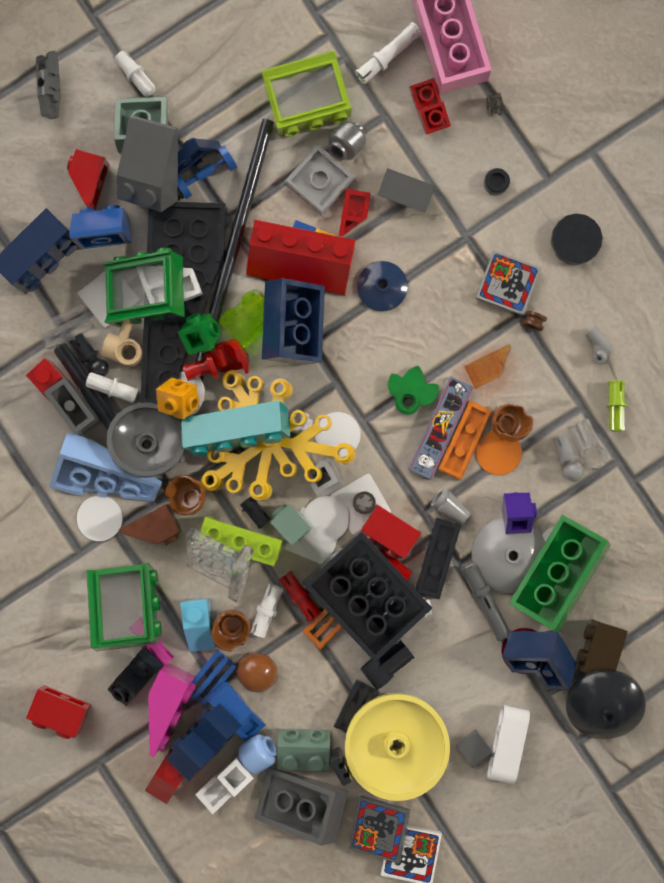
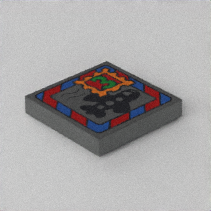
(379, 829)

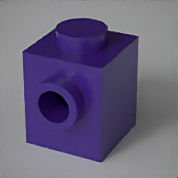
(518, 512)

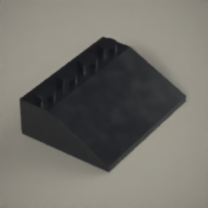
(367, 595)

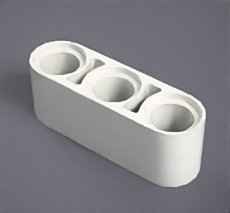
(508, 744)

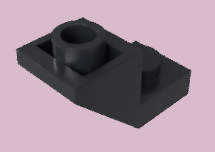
(134, 677)

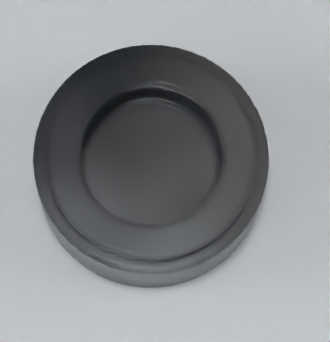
(496, 181)

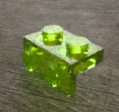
(245, 319)

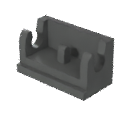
(406, 190)

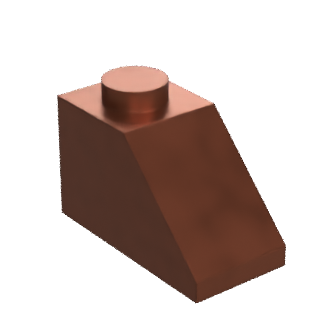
(155, 527)

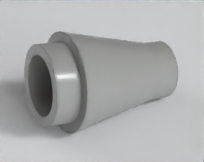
(449, 506)

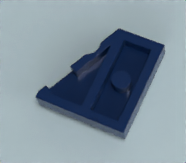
(192, 152)

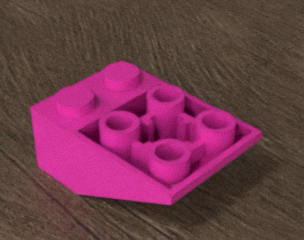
(165, 699)

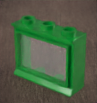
(144, 287)
(123, 607)

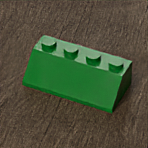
(560, 573)

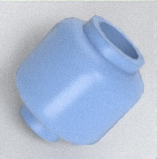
(257, 753)

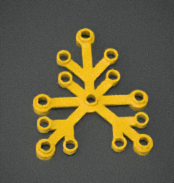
(298, 444)

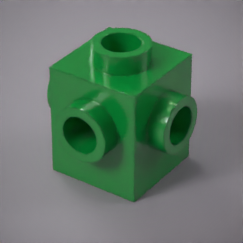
(199, 333)

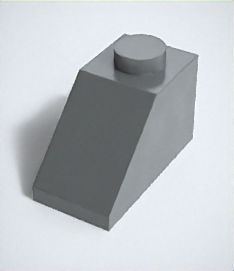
(72, 407)

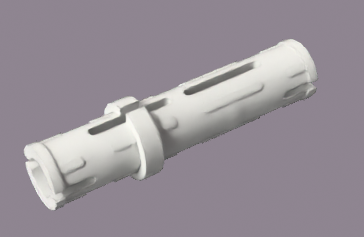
(381, 58)

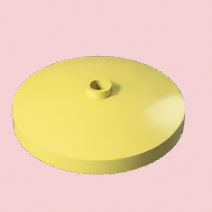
(402, 770)

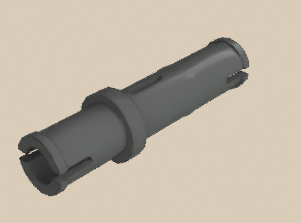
(486, 602)

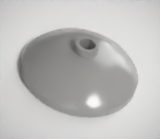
(491, 554)

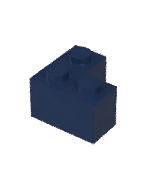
(540, 654)
(203, 741)

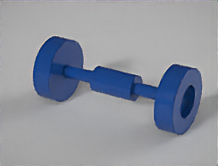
(207, 171)

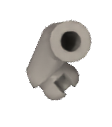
(601, 346)

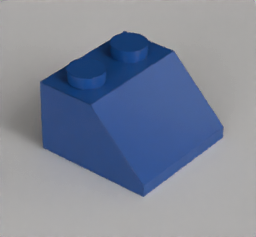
(100, 227)

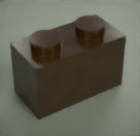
(601, 647)

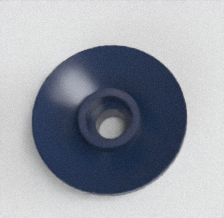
(373, 295)

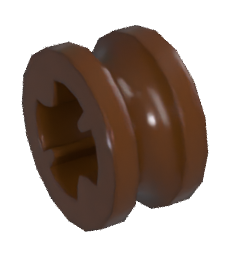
(534, 320)

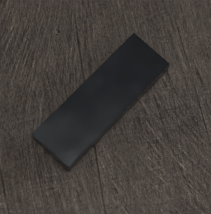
(437, 558)

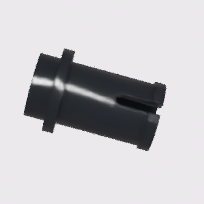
(255, 512)

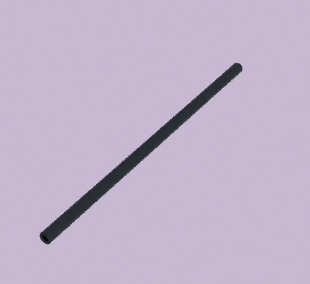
(239, 224)

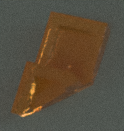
(488, 367)

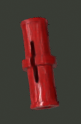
(299, 596)

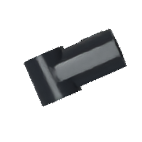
(383, 670)

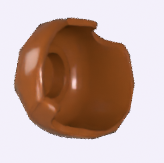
(511, 422)
(185, 494)
(230, 629)
(256, 672)

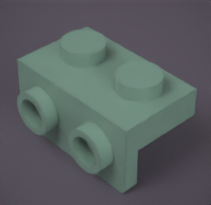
(303, 750)

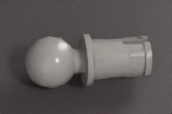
(572, 471)

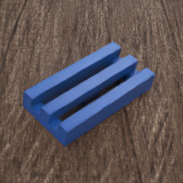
(225, 660)

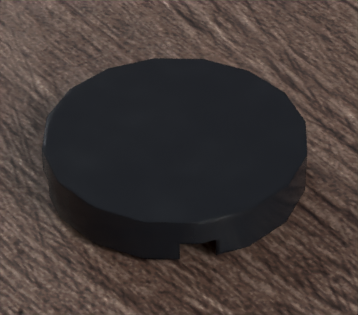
(576, 239)

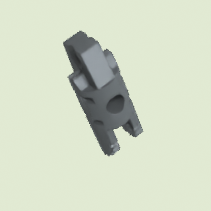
(48, 84)

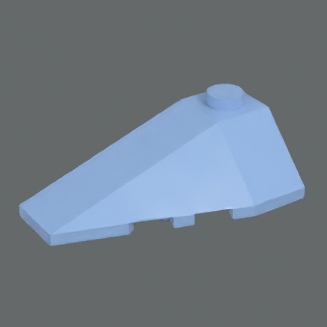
(89, 468)

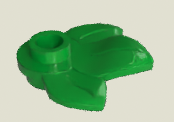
(411, 387)

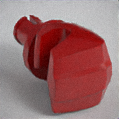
(222, 358)

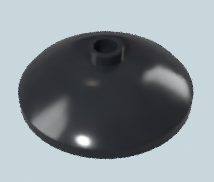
(602, 694)

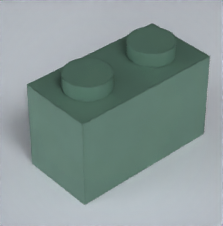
(291, 523)

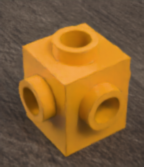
(177, 398)

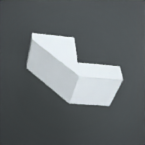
(223, 785)

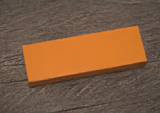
(464, 440)

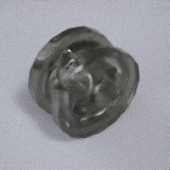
(494, 104)
(367, 509)

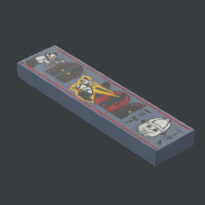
(440, 428)

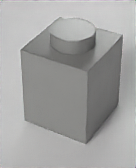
(330, 478)

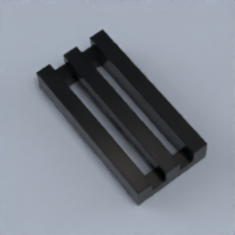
(356, 685)
(340, 766)

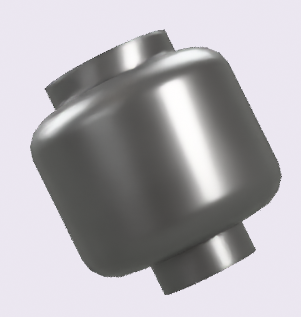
(347, 140)

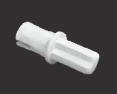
(134, 73)
(111, 387)

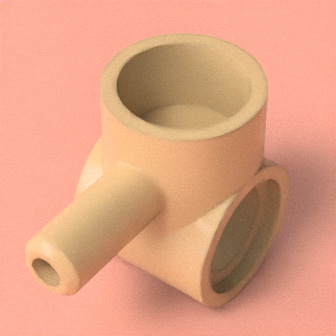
(116, 345)

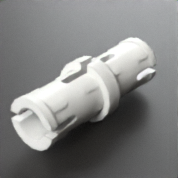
(266, 610)

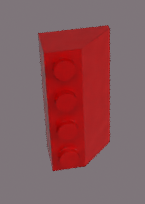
(300, 256)

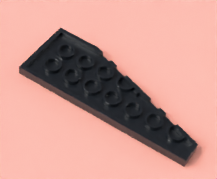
(198, 235)

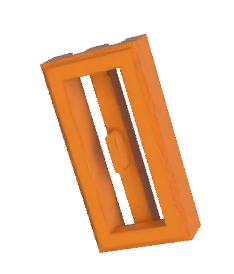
(313, 637)

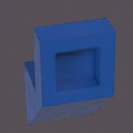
(237, 707)

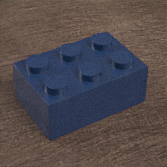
(36, 252)
(293, 322)

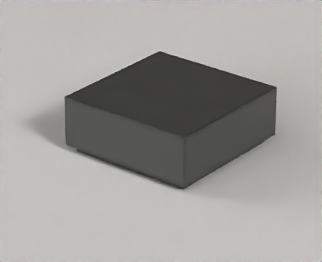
(474, 749)

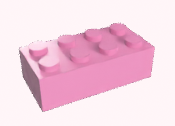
(452, 43)

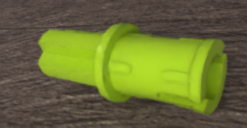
(616, 405)

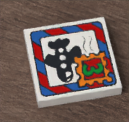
(417, 858)

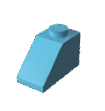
(197, 623)

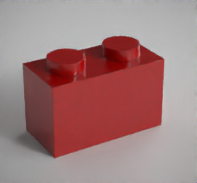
(391, 532)
(58, 712)

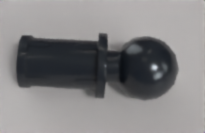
(88, 354)

